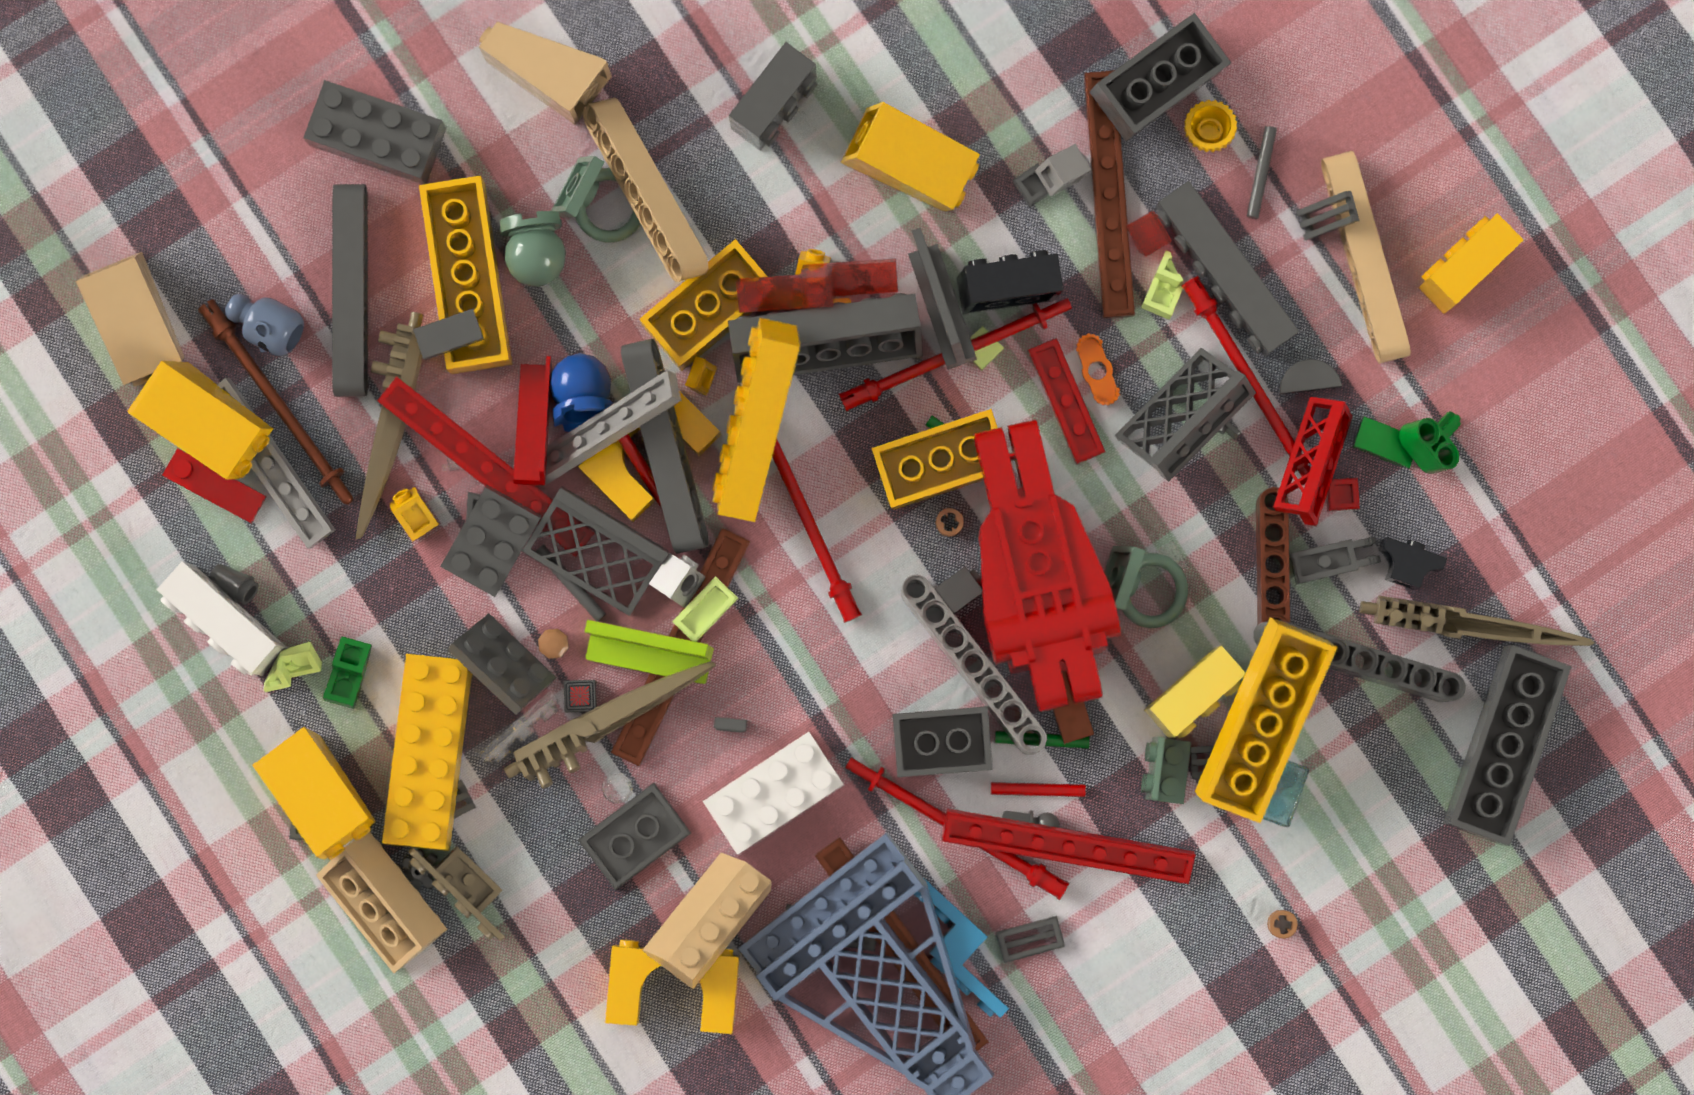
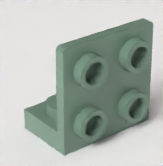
(1167, 770)

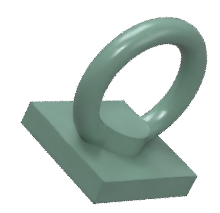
(580, 192)
(1124, 578)

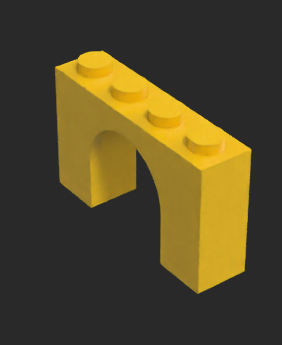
(610, 473)
(632, 966)

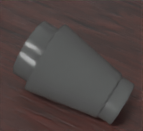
(234, 583)

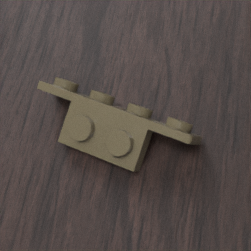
(466, 883)

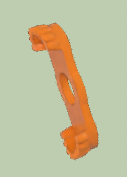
(1090, 351)

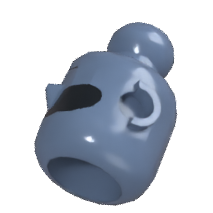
(266, 323)

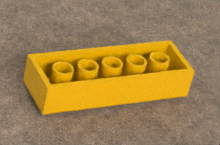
(466, 268)
(756, 419)
(1265, 720)
(427, 753)

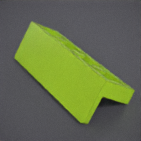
(644, 650)

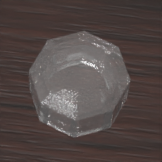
(617, 788)

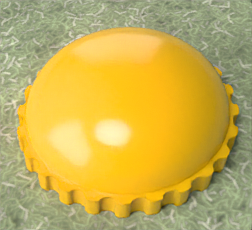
(1210, 126)

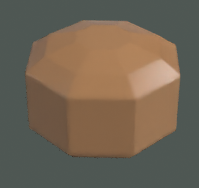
(553, 643)

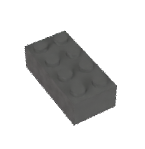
(1160, 77)
(375, 132)

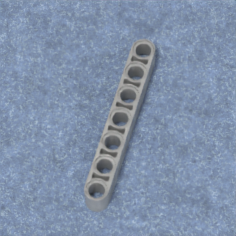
(968, 649)

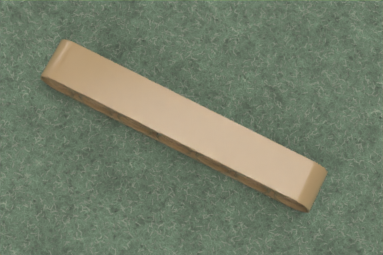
(645, 189)
(1367, 261)

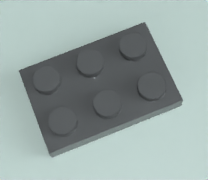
(491, 540)
(502, 663)

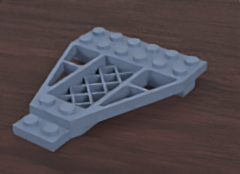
(834, 917)

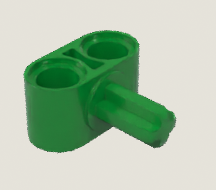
(1430, 442)

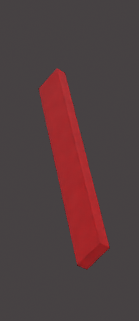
(475, 457)
(1068, 846)

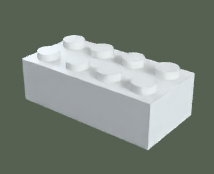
(223, 620)
(773, 793)

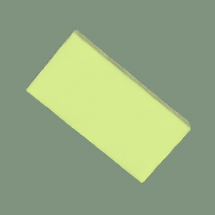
(705, 609)

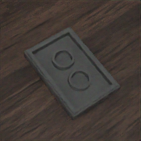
(634, 836)

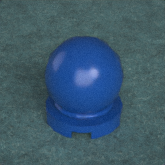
(580, 390)

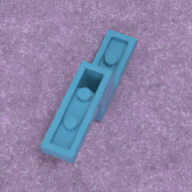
(961, 943)

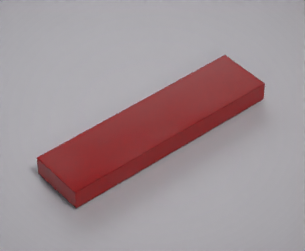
(1066, 401)

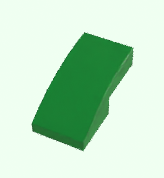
(1382, 442)
(347, 672)

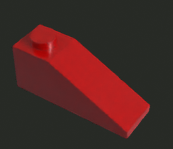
(223, 492)

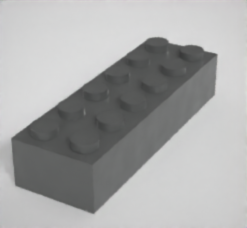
(842, 334)
(1507, 745)

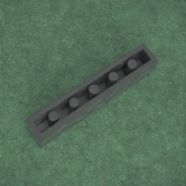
(1226, 269)

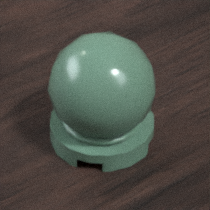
(534, 251)

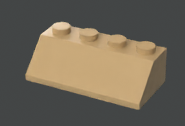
(381, 902)
(708, 918)

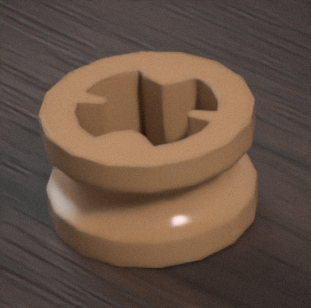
(958, 519)
(1276, 931)

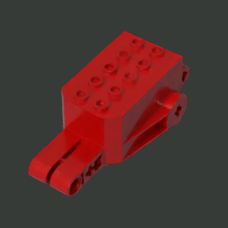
(1040, 575)

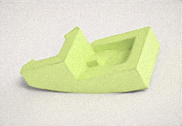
(1164, 289)
(292, 663)

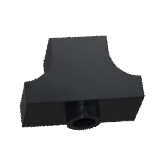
(1409, 562)

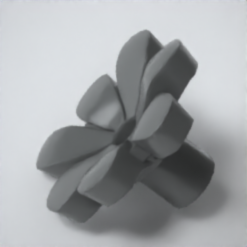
(416, 878)

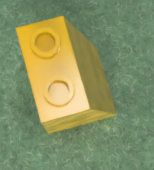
(911, 157)
(201, 419)
(315, 793)

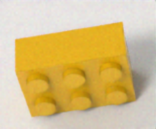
(1469, 262)

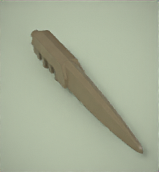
(406, 365)
(1456, 622)
(595, 725)

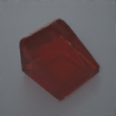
(1148, 234)

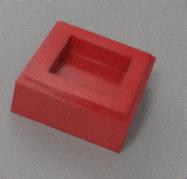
(1343, 495)

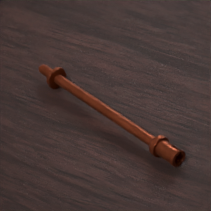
(225, 331)

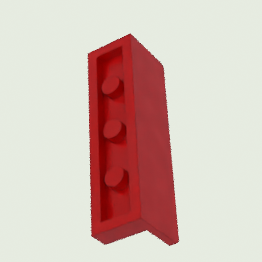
(532, 424)

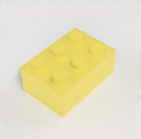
(1196, 693)

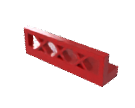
(1324, 463)

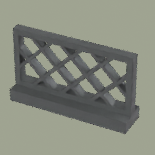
(941, 303)
(1199, 424)
(611, 528)

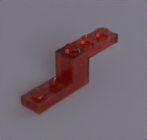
(817, 285)

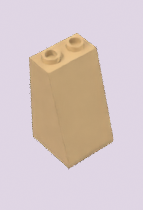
(548, 70)
(130, 318)

